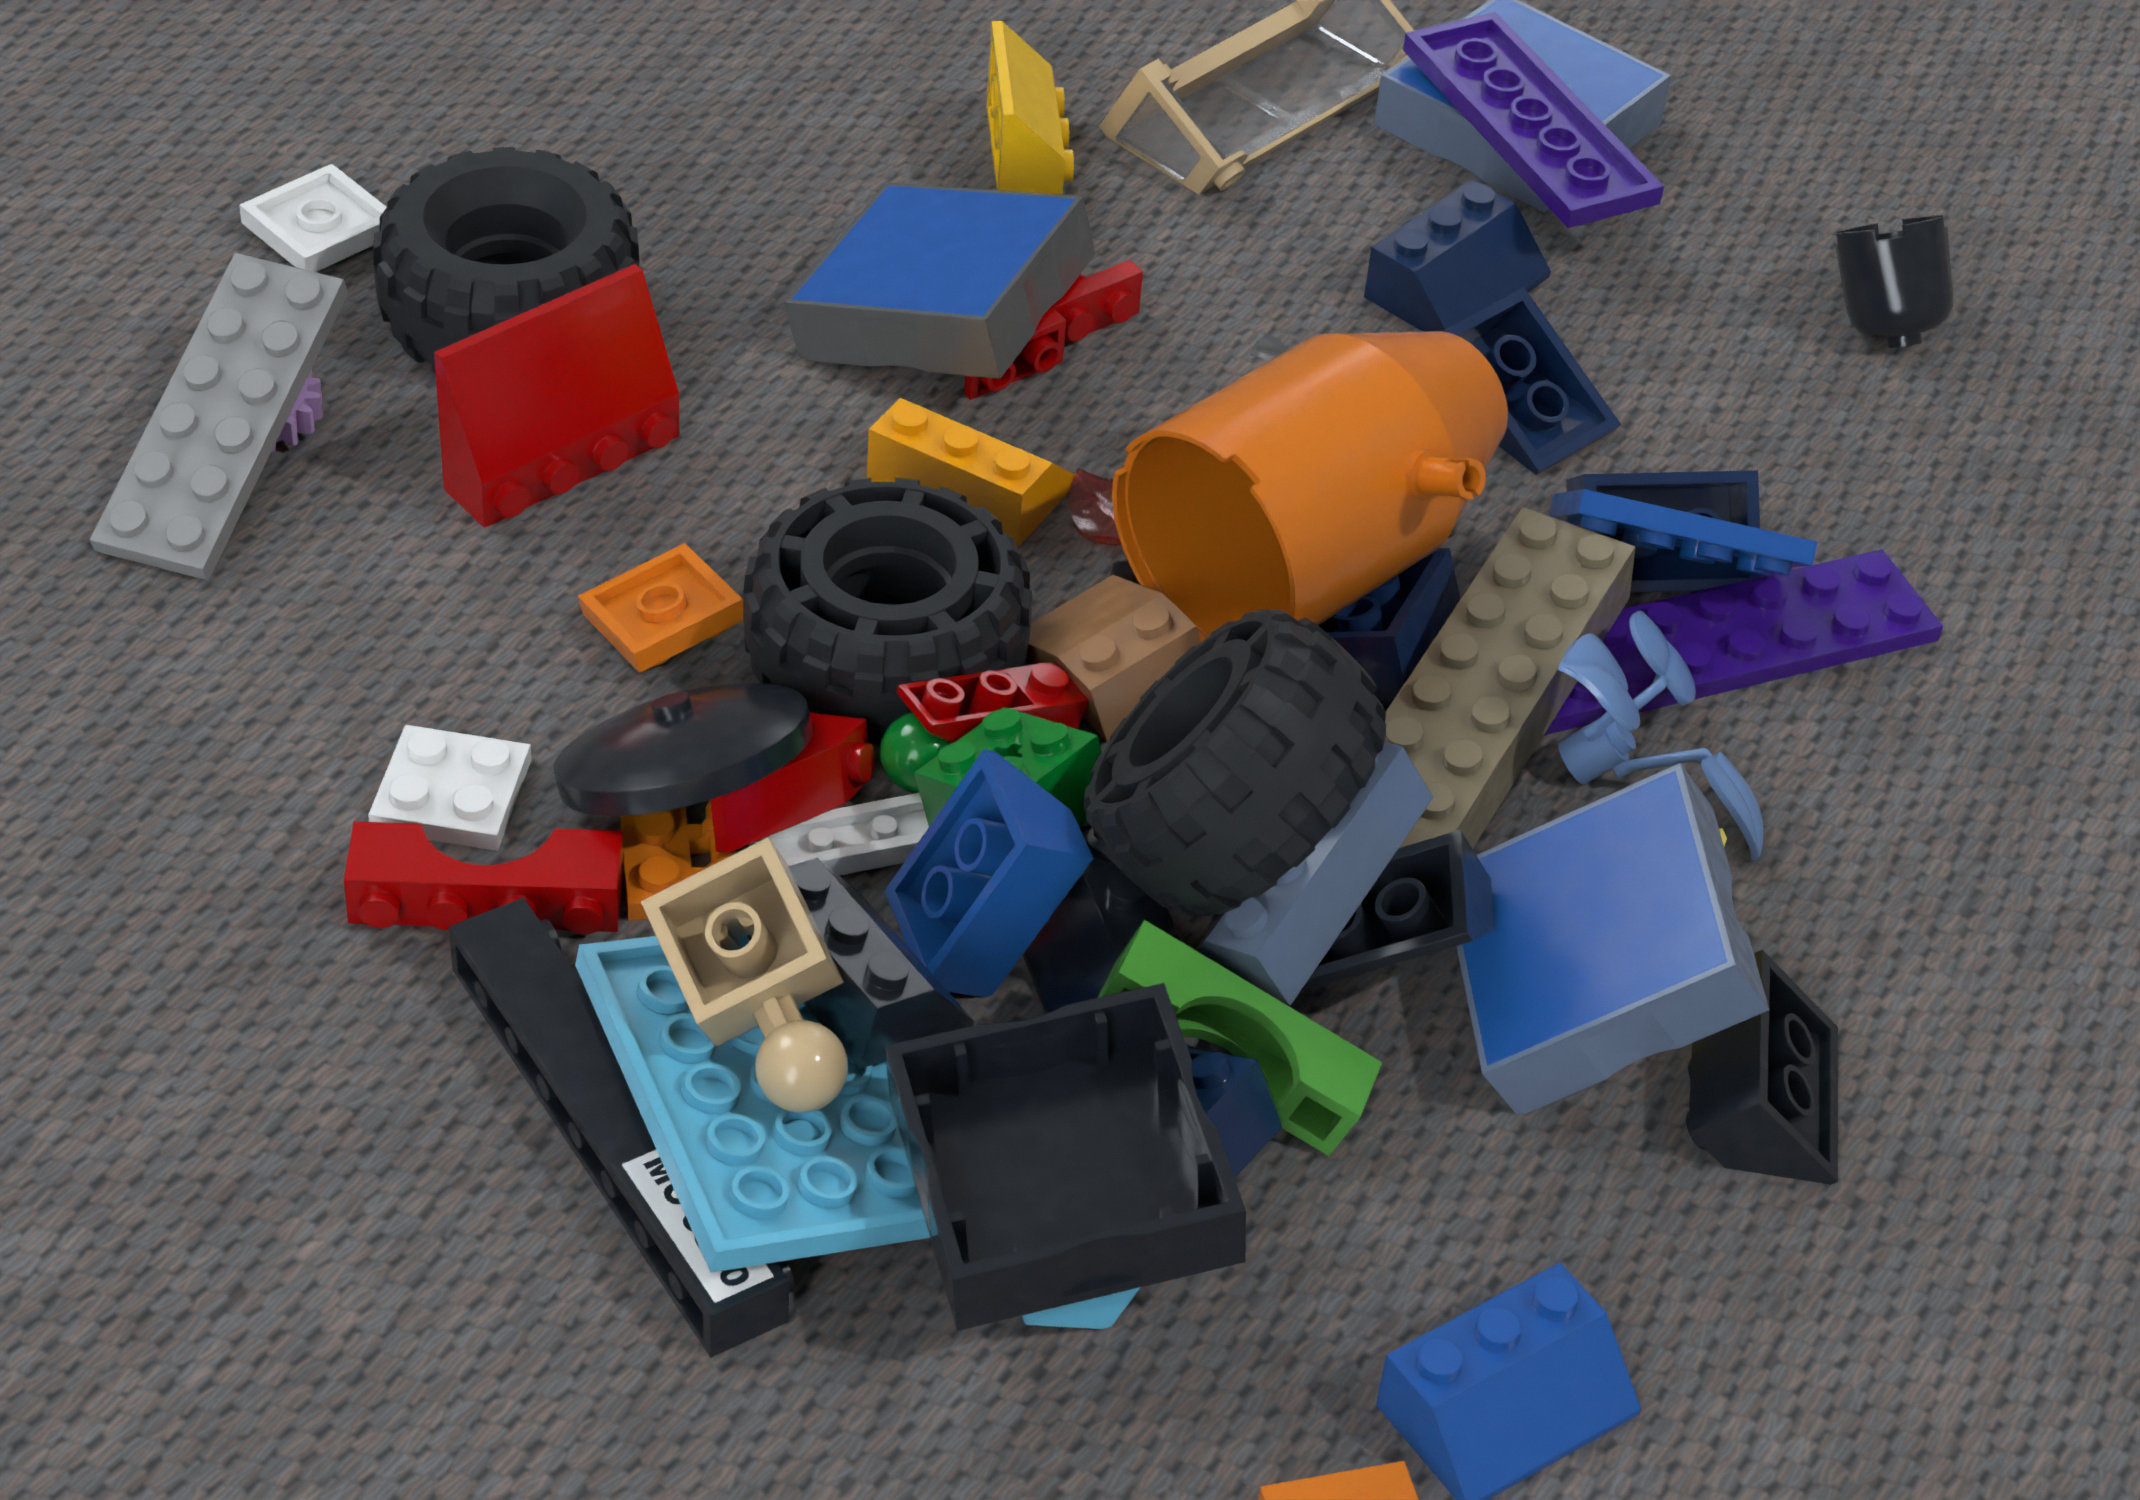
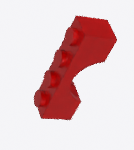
(404, 880)

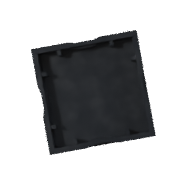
(1064, 1157)

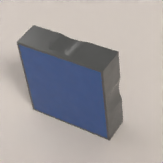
(941, 279)

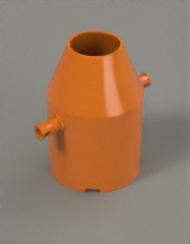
(1310, 475)

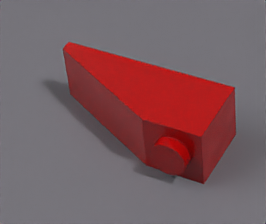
(814, 782)

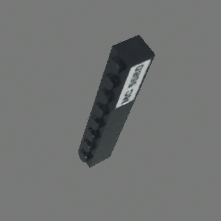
(557, 1042)

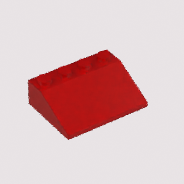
(554, 397)

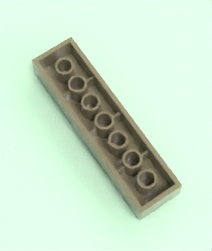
(1493, 667)

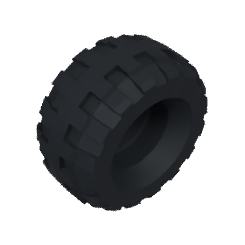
(493, 242)
(844, 550)
(1236, 763)

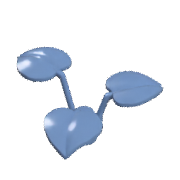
(1608, 739)

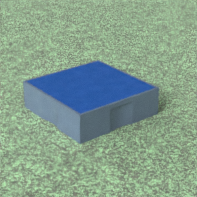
(1611, 83)
(1607, 943)

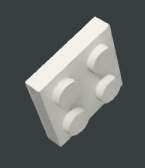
(315, 218)
(452, 785)

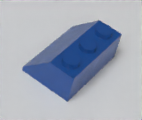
(986, 876)
(1509, 1386)

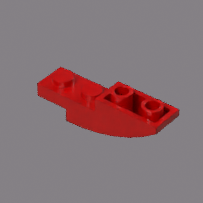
(1086, 307)

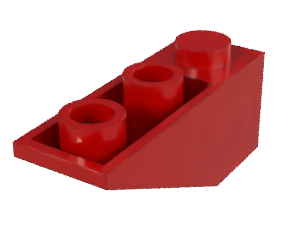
(960, 703)

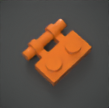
(659, 853)

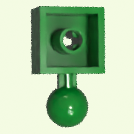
(1043, 750)

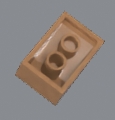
(1113, 645)

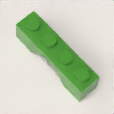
(1310, 1072)

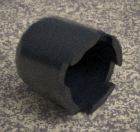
(1896, 279)

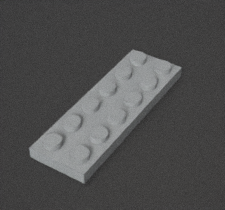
(220, 417)

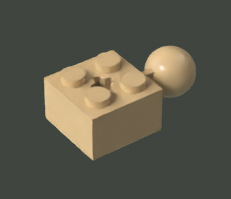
(760, 985)

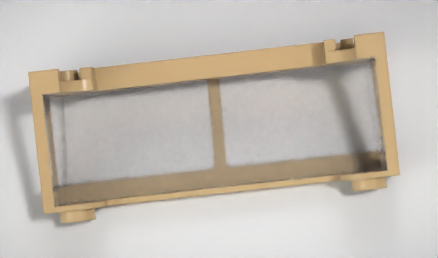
(1257, 89)

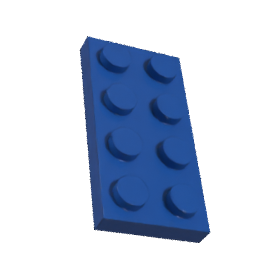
(1699, 536)

